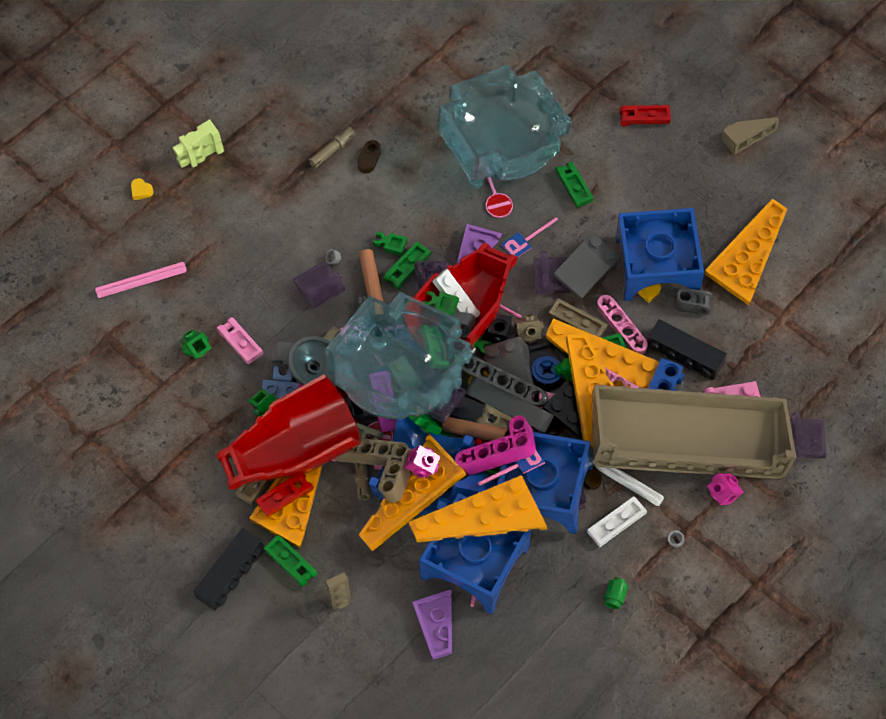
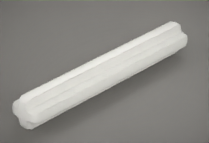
(633, 484)

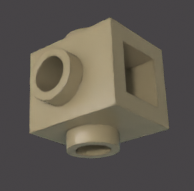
(528, 328)

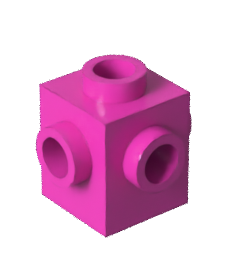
(422, 461)
(725, 488)

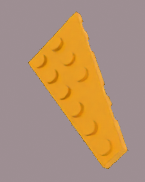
(744, 259)
(620, 360)
(585, 374)
(416, 497)
(486, 513)
(292, 519)

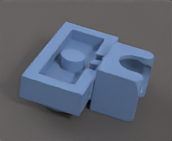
(281, 384)

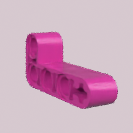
(499, 452)

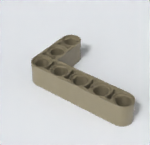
(383, 453)

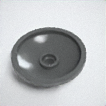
(307, 354)

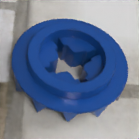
(545, 362)

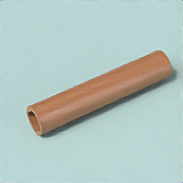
(370, 274)
(474, 429)

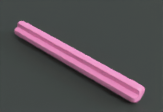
(140, 279)

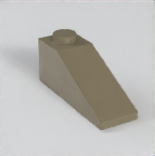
(745, 133)

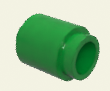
(615, 593)

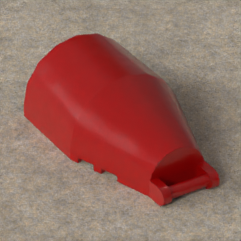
(482, 279)
(293, 436)

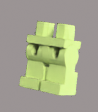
(198, 145)

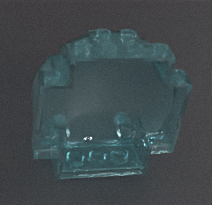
(502, 125)
(398, 357)

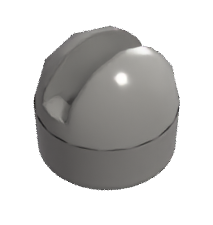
(333, 257)
(680, 537)

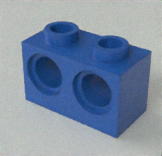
(662, 381)

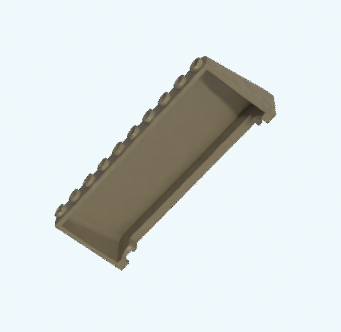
(691, 432)

